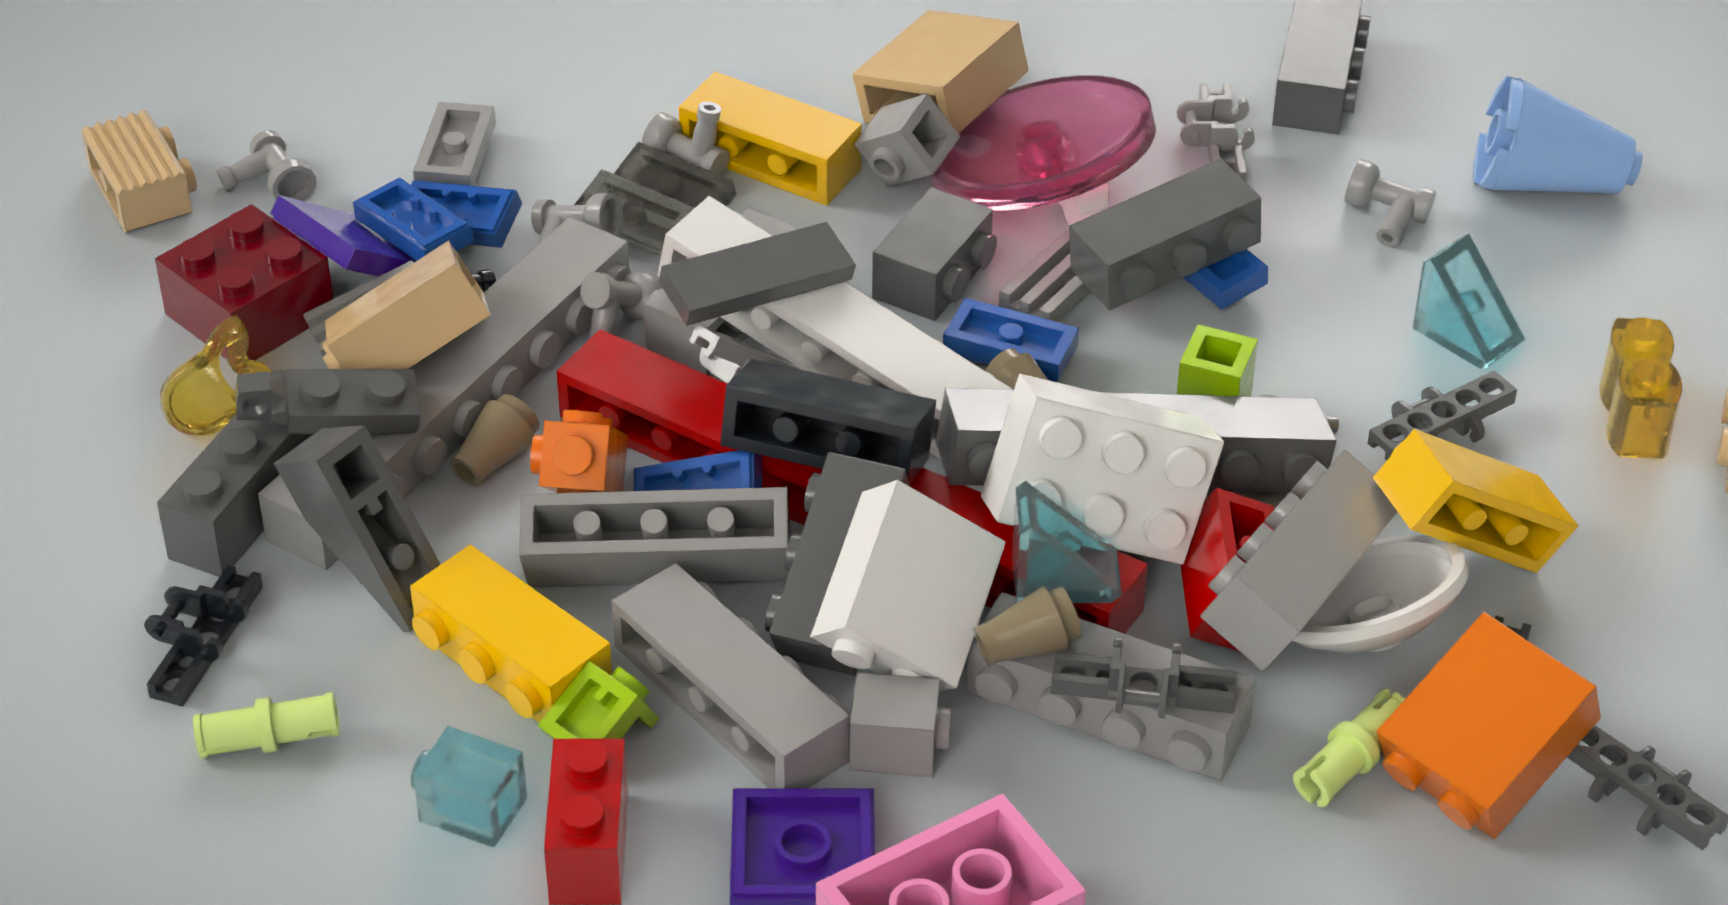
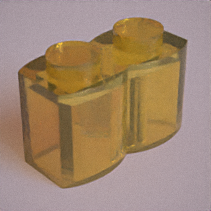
(1640, 388)

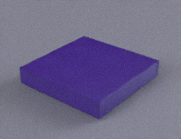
(339, 236)
(794, 839)

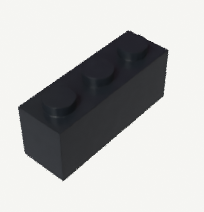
(808, 414)

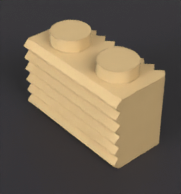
(139, 170)

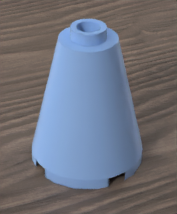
(1550, 146)

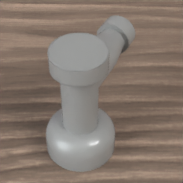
(666, 135)
(286, 176)
(1404, 201)
(600, 211)
(606, 295)

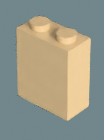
(950, 57)
(406, 315)

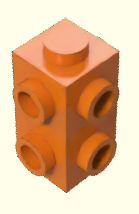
(580, 454)

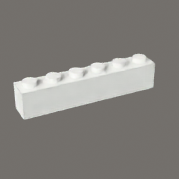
(832, 327)

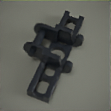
(187, 641)

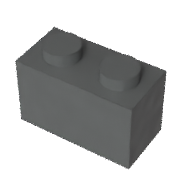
(933, 254)

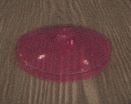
(1049, 142)

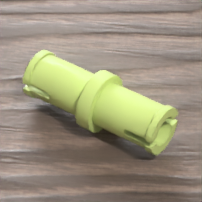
(266, 725)
(1350, 750)

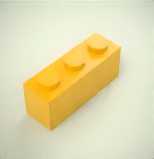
(779, 138)
(1474, 501)
(503, 631)

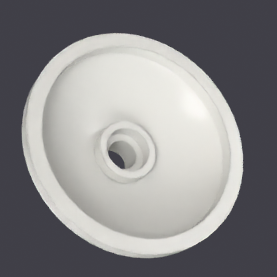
(1388, 595)

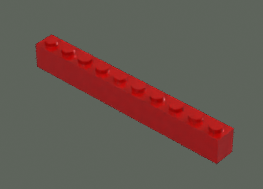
(679, 416)

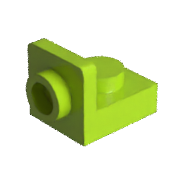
(598, 706)

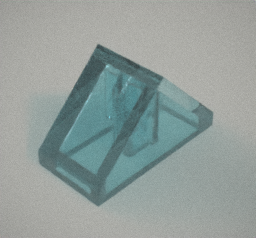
(1464, 307)
(1059, 551)

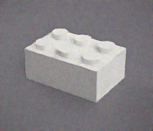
(1109, 462)

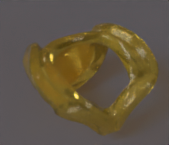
(196, 393)

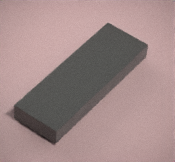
(756, 273)

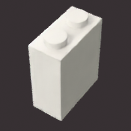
(907, 587)

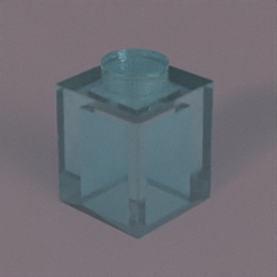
(469, 786)

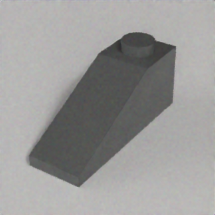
(360, 514)

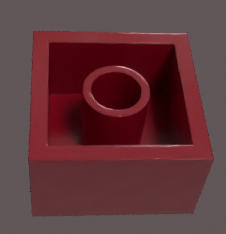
(248, 271)

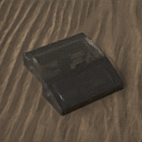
(657, 193)

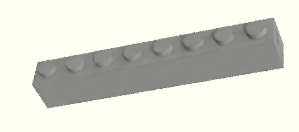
(532, 319)

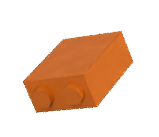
(1488, 726)

